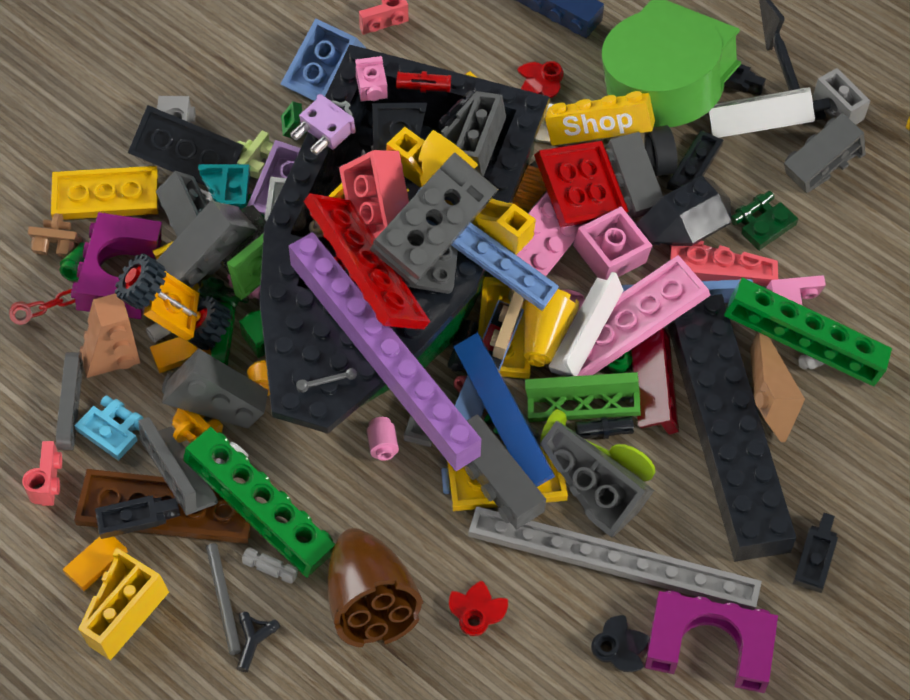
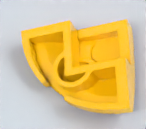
(435, 153)

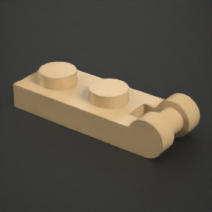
(509, 317)

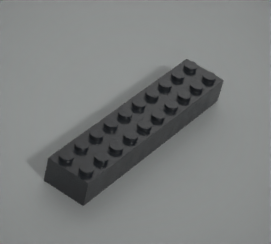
(731, 433)

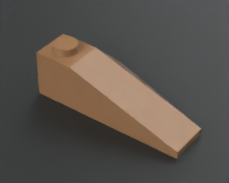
(774, 387)

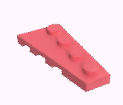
(723, 264)

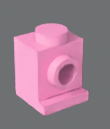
(371, 79)

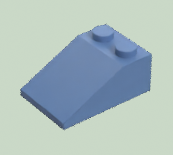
(318, 60)

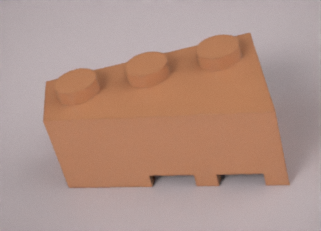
(109, 338)

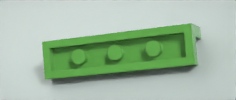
(584, 387)

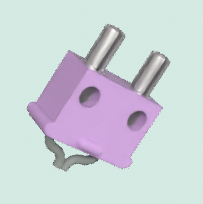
(326, 123)

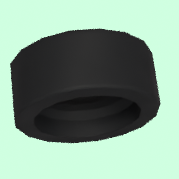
(661, 150)

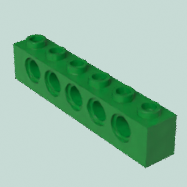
(808, 332)
(261, 516)

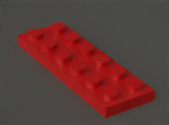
(377, 281)

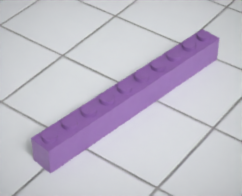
(385, 352)

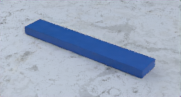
(503, 409)

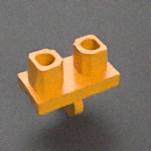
(191, 425)

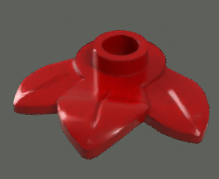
(542, 77)
(477, 605)

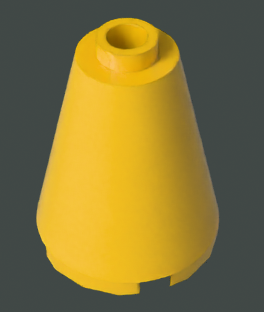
(547, 327)

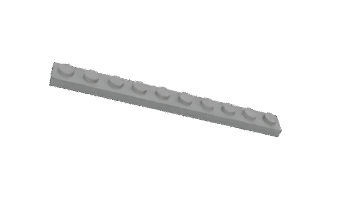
(617, 559)

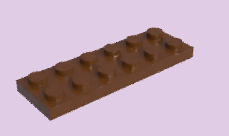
(109, 487)

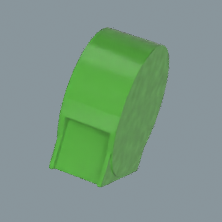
(673, 57)

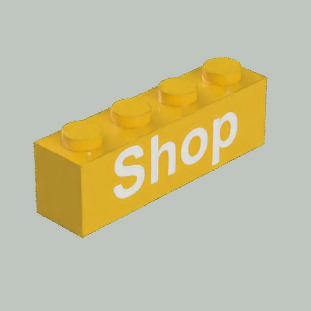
(600, 118)

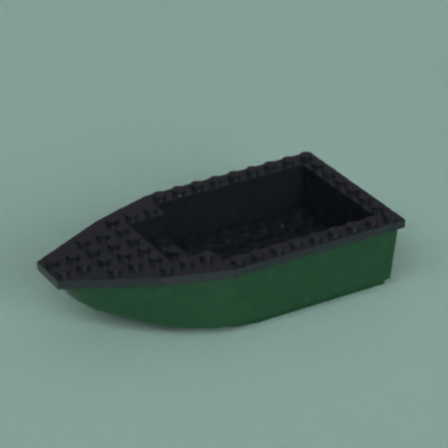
(297, 329)

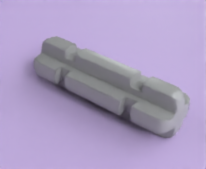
(269, 565)

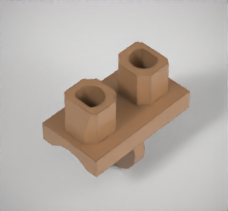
(43, 237)

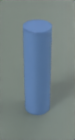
(445, 481)

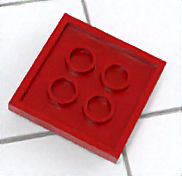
(580, 182)

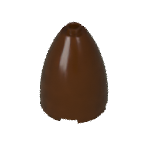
(362, 583)

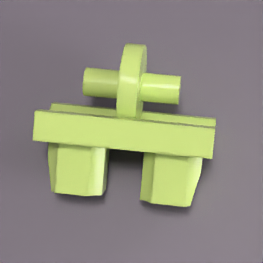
(254, 153)

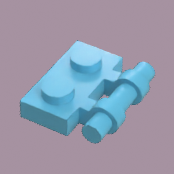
(107, 433)

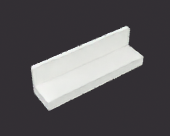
(762, 112)
(586, 326)

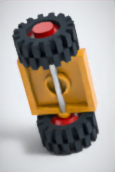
(172, 303)

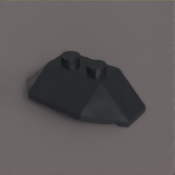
(687, 214)

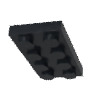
(180, 144)

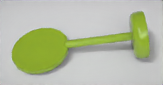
(625, 455)

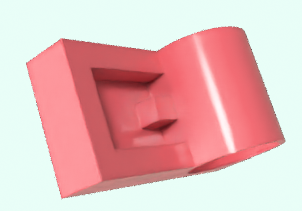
(383, 16)
(46, 475)

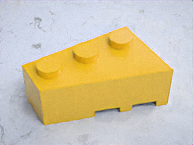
(122, 604)

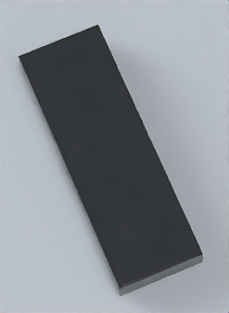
(696, 160)

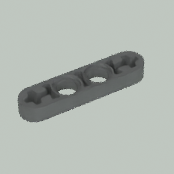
(69, 401)

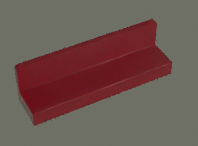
(656, 382)

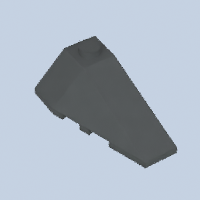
(600, 483)

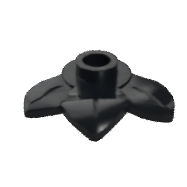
(624, 645)

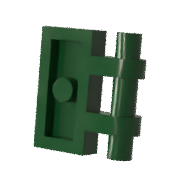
(769, 225)

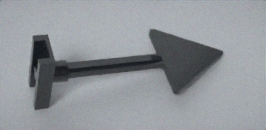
(772, 24)

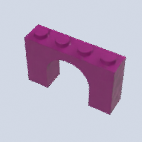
(112, 237)
(750, 629)

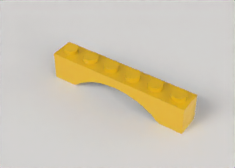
(498, 219)

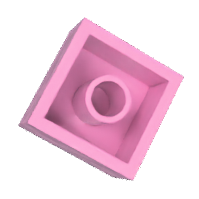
(612, 244)

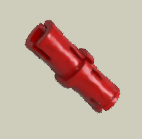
(404, 80)

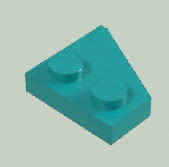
(227, 182)

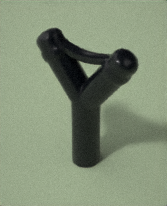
(253, 638)

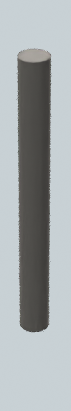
(223, 599)

